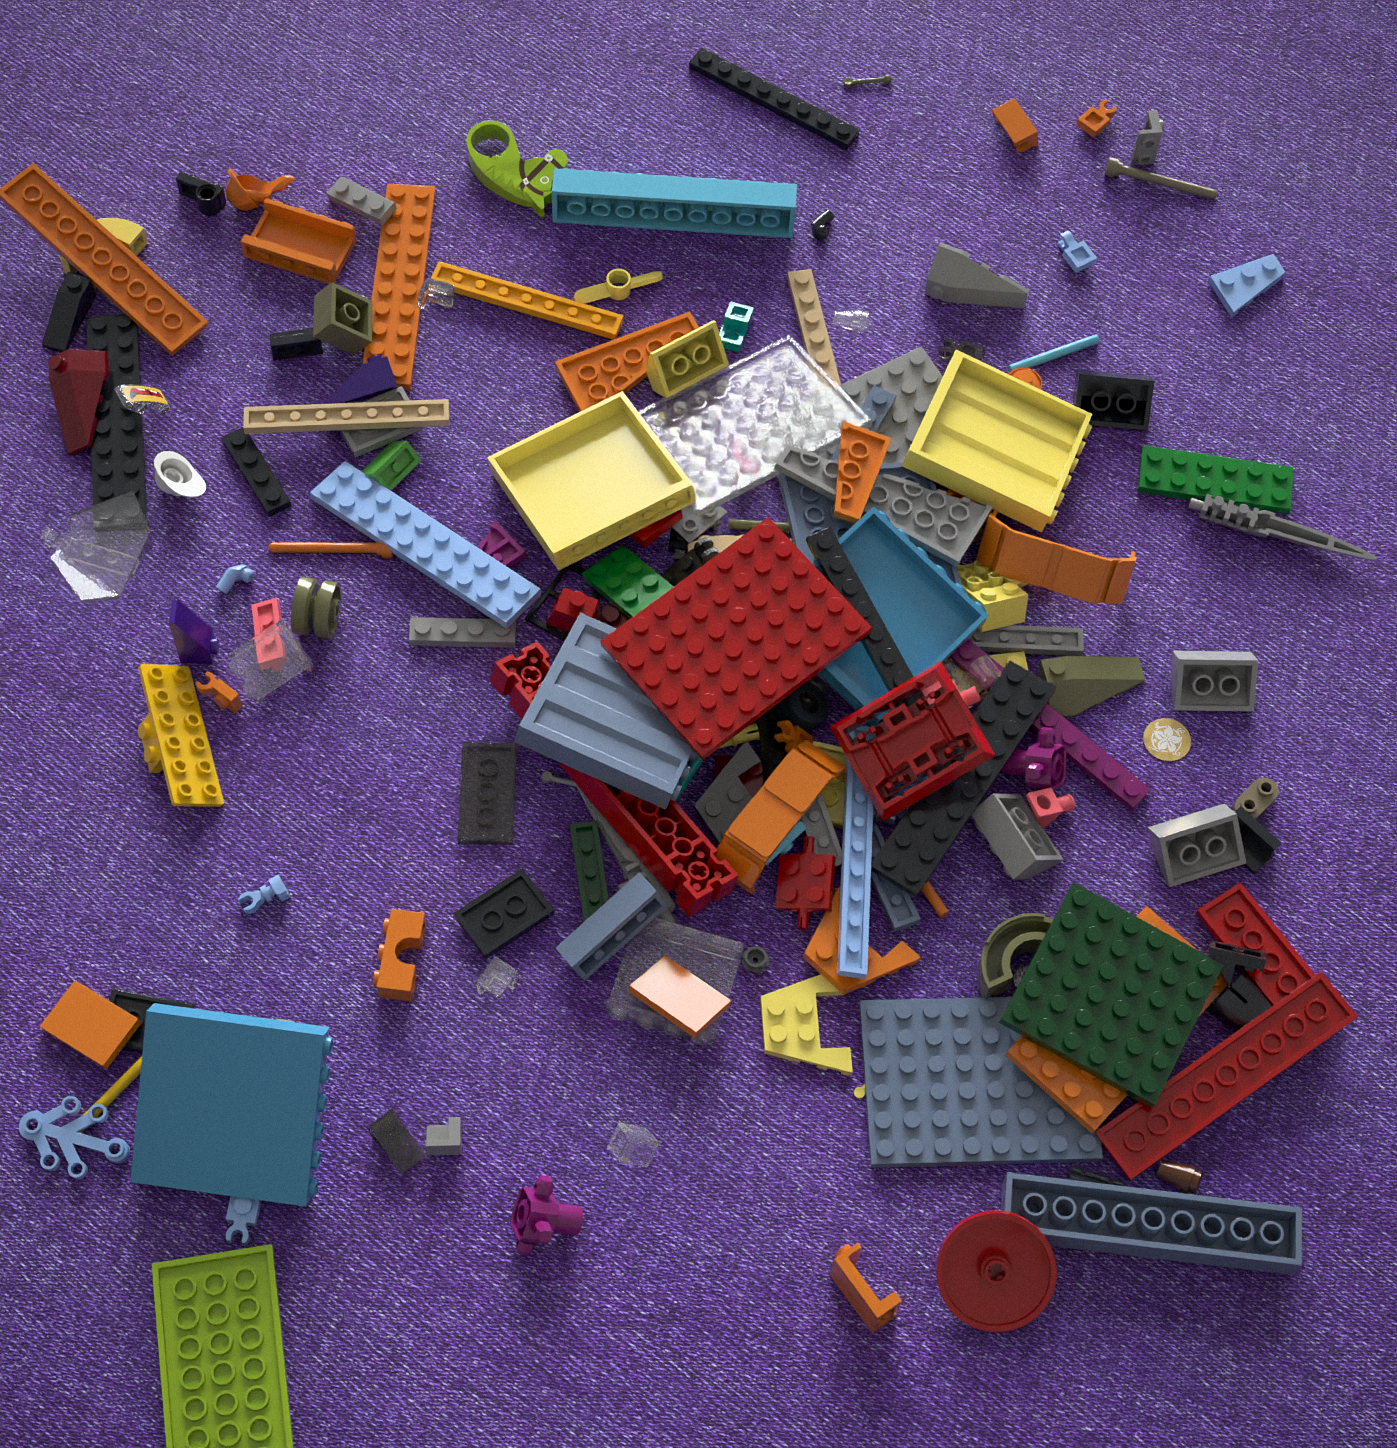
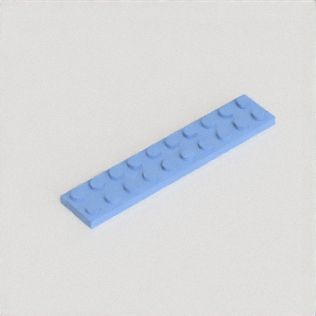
(426, 544)

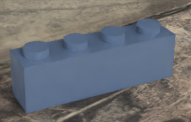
(611, 926)

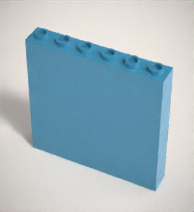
(915, 600)
(231, 1104)

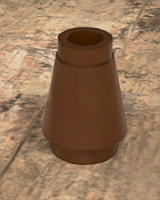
(1181, 1176)

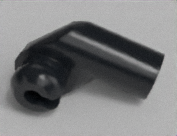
(819, 224)

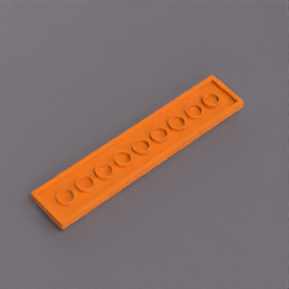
(102, 259)
(399, 278)

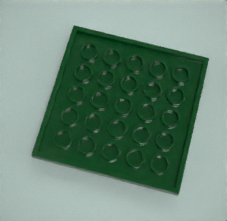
(1112, 994)

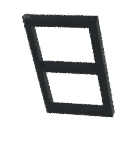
(550, 592)

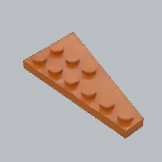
(618, 363)

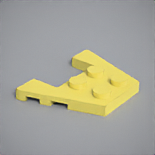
(793, 1028)

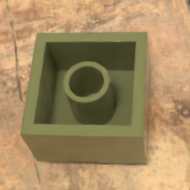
(342, 318)

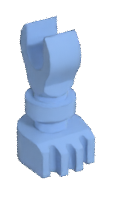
(276, 888)

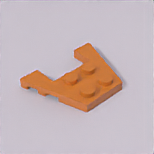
(823, 954)

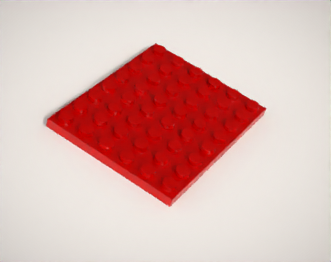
(735, 637)

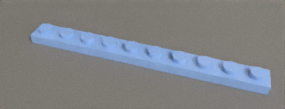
(855, 874)

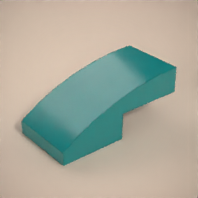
(735, 326)

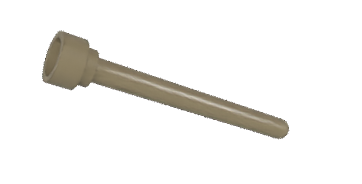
(1116, 168)

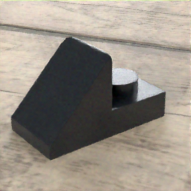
(1229, 955)

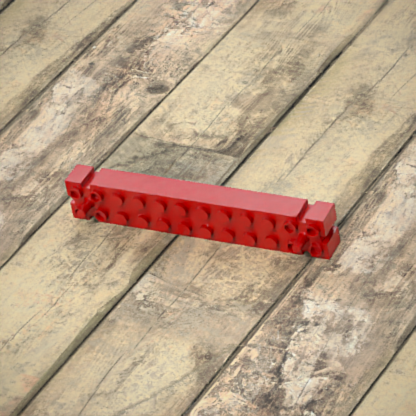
(660, 838)

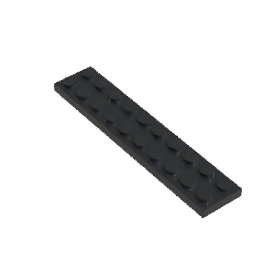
(119, 433)
(937, 820)

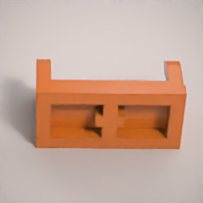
(1016, 125)

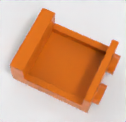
(857, 1291)

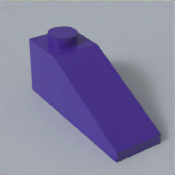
(367, 381)
(192, 636)

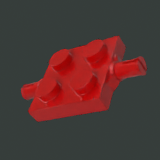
(805, 882)

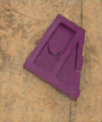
(502, 546)

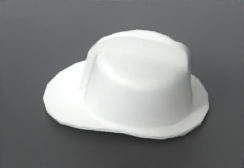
(177, 476)

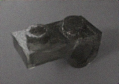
(396, 1141)

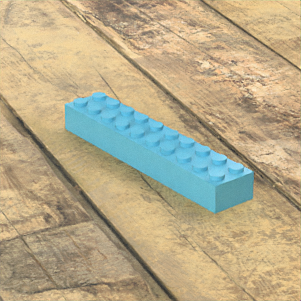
(673, 203)

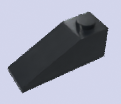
(68, 311)

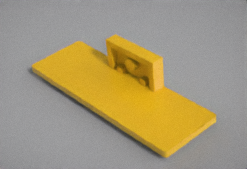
(177, 737)

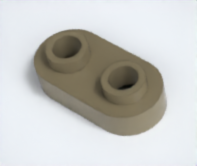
(1257, 798)

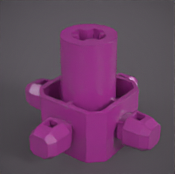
(1041, 764)
(539, 1216)

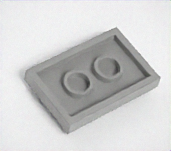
(367, 440)

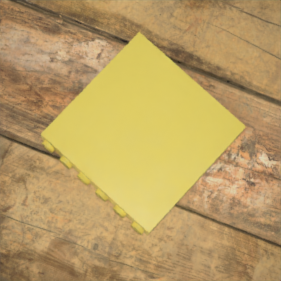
(591, 480)

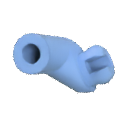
(234, 574)

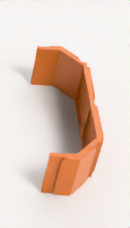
(1054, 565)
(776, 811)

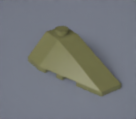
(1088, 680)

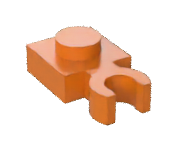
(1095, 120)
(792, 735)

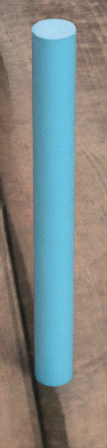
(1056, 353)

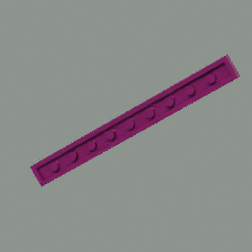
(1079, 747)

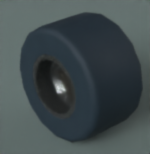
(804, 707)

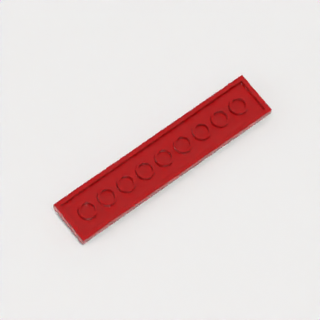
(1226, 1076)

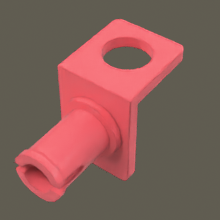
(1049, 806)

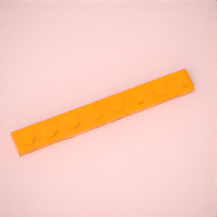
(530, 301)

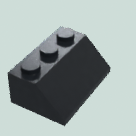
(1114, 398)

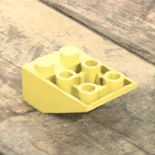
(996, 593)

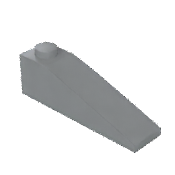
(961, 280)

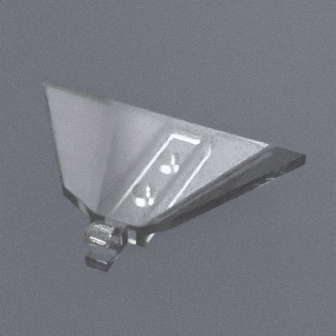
(101, 547)

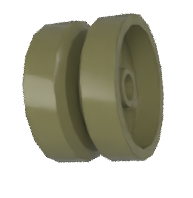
(316, 607)

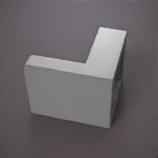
(444, 1138)

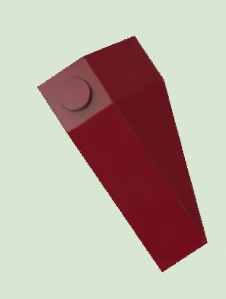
(76, 389)

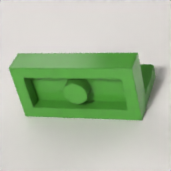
(392, 464)

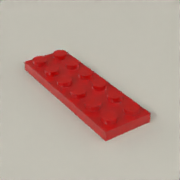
(1241, 922)

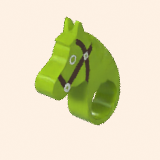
(508, 175)

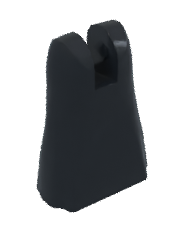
(1240, 1003)

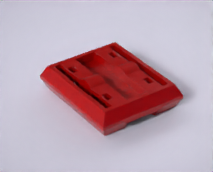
(912, 741)

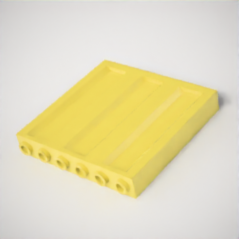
(999, 441)

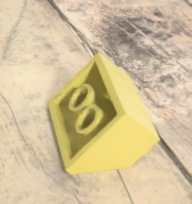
(686, 360)

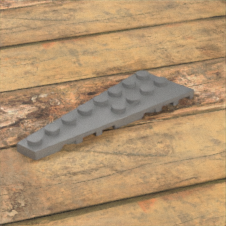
(928, 517)

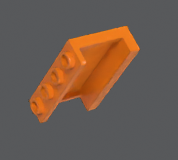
(300, 241)

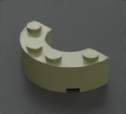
(1007, 941)

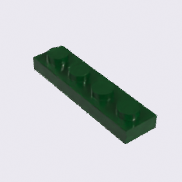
(589, 866)

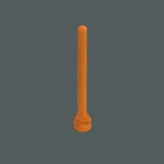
(327, 547)

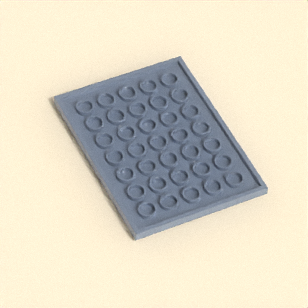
(951, 1095)

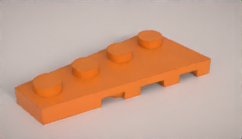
(858, 467)

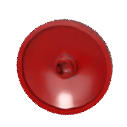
(996, 1271)

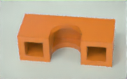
(402, 932)

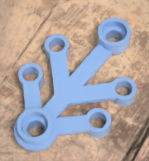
(69, 1135)

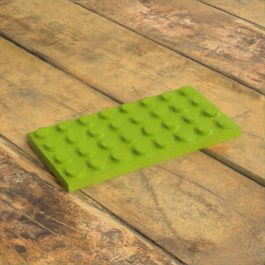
(222, 1351)

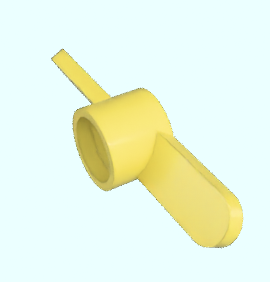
(607, 290)

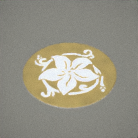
(1167, 739)

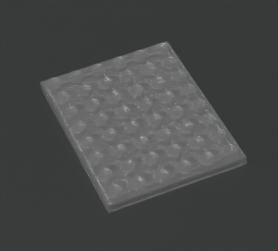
(744, 417)

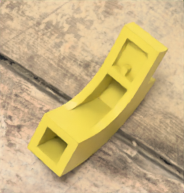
(127, 232)

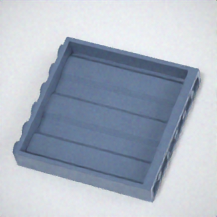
(603, 723)

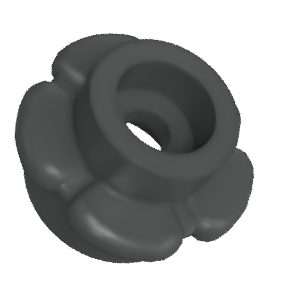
(758, 953)

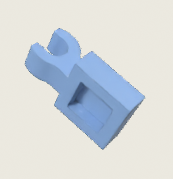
(1076, 254)

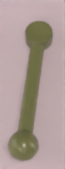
(848, 82)

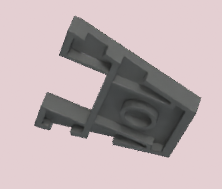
(727, 794)

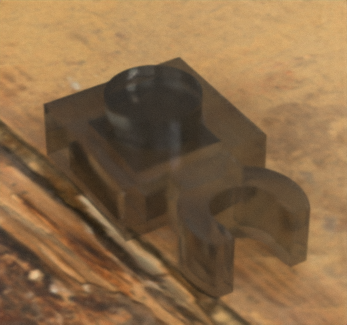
(971, 349)

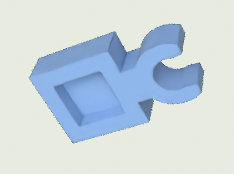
(242, 1213)

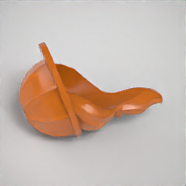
(249, 192)

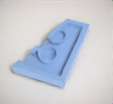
(1245, 282)

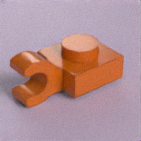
(224, 695)

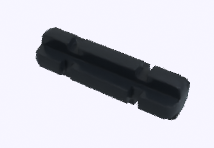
(1077, 1173)

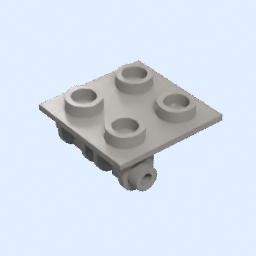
(691, 526)

